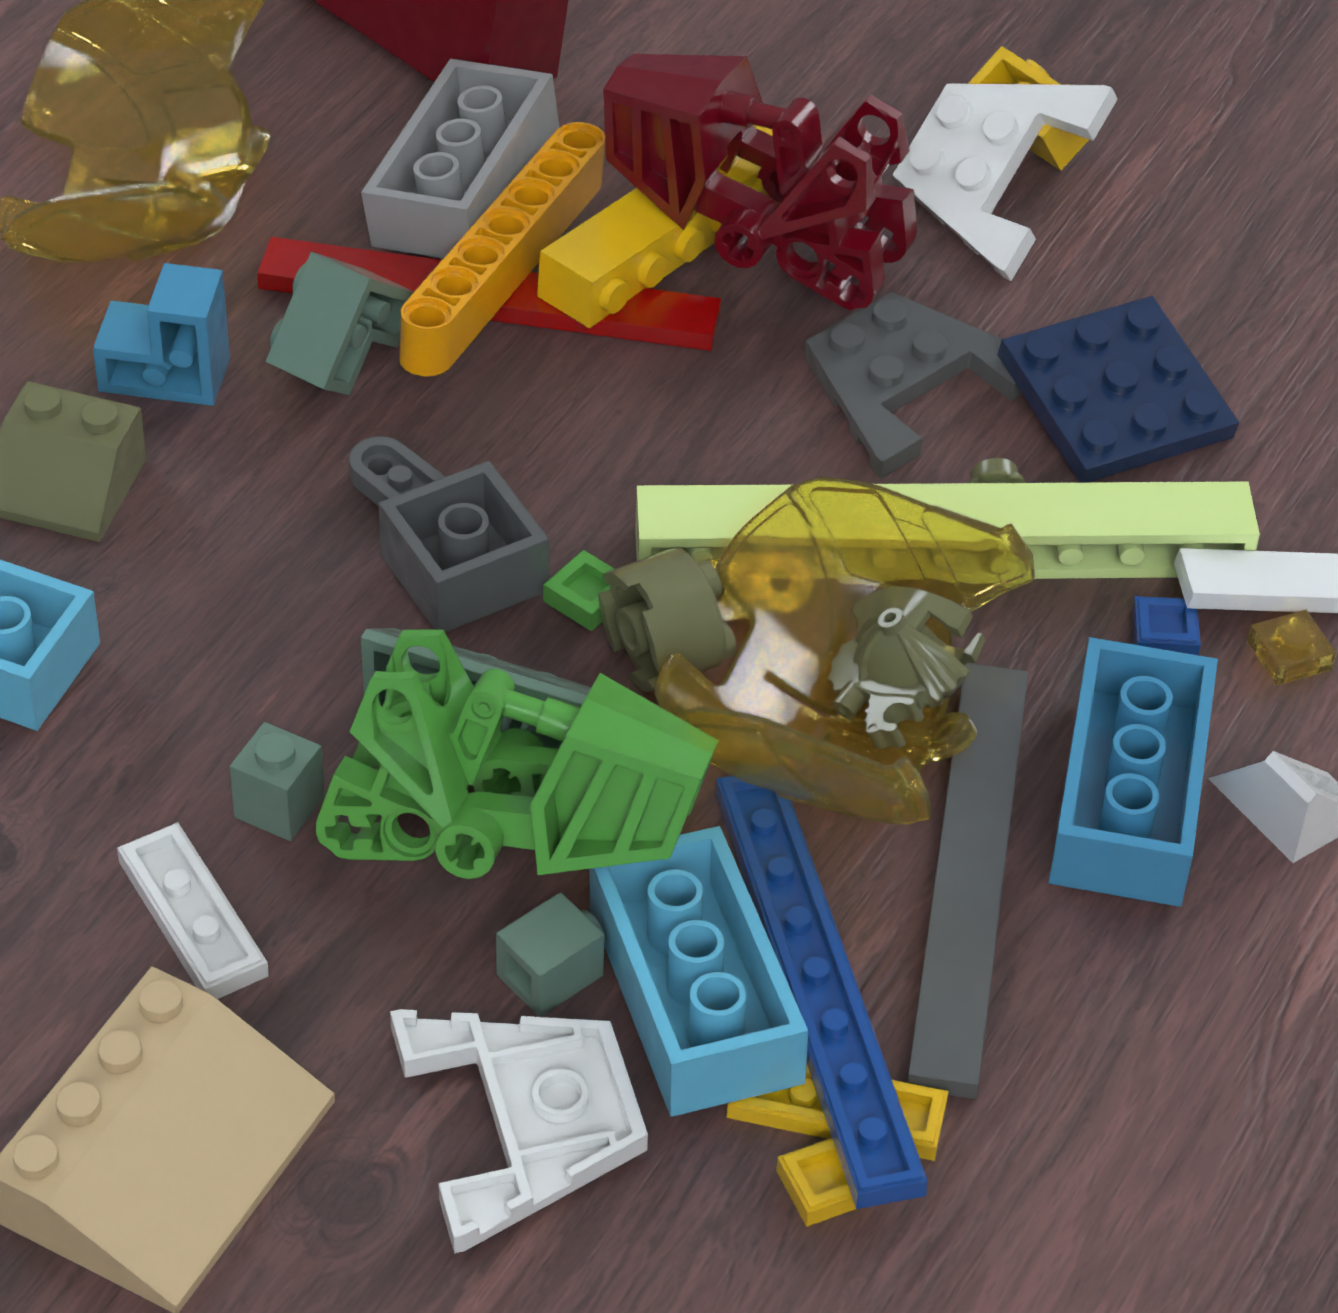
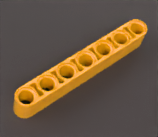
(500, 249)

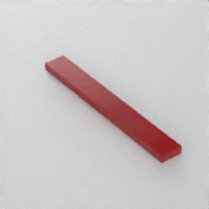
(646, 317)

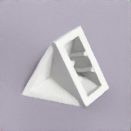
(1286, 802)

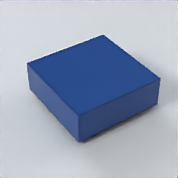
(1165, 624)

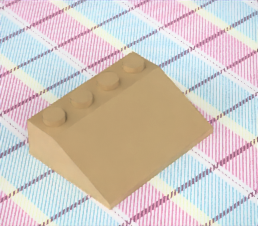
(159, 1141)

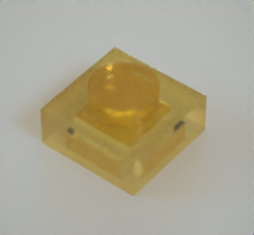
(1291, 647)

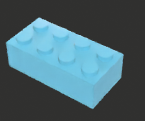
(44, 641)
(700, 975)

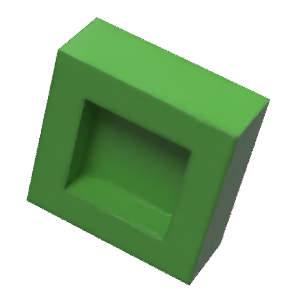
(576, 589)

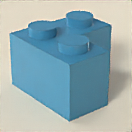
(172, 345)

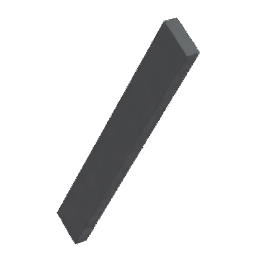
(969, 886)

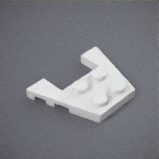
(975, 147)
(555, 1102)

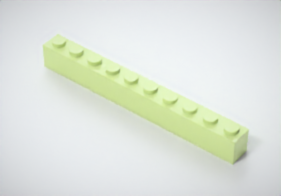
(1067, 526)

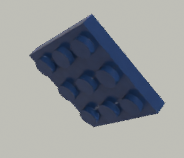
(1117, 389)

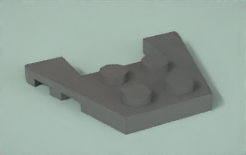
(891, 358)

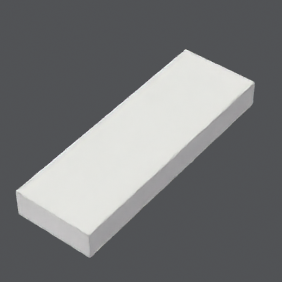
(1258, 580)
(192, 912)

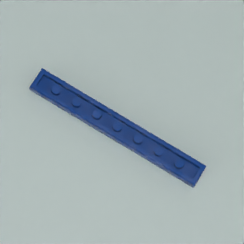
(842, 1045)

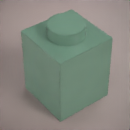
(277, 781)
(550, 953)

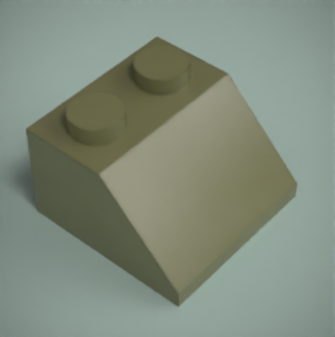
(68, 460)

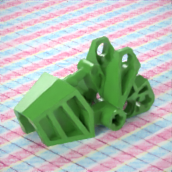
(597, 801)

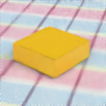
(816, 1182)

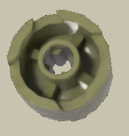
(664, 609)

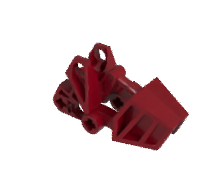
(690, 115)

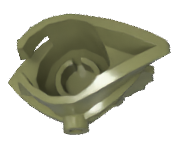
(899, 661)

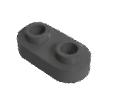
(387, 468)

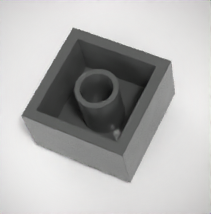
(463, 547)

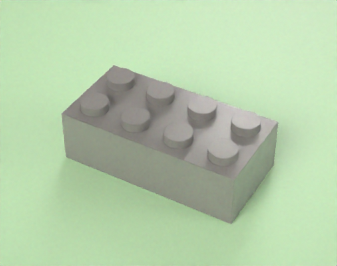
(457, 155)

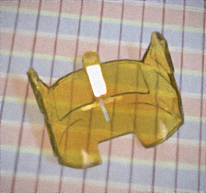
(143, 107)
(798, 579)

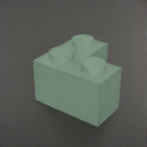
(333, 322)

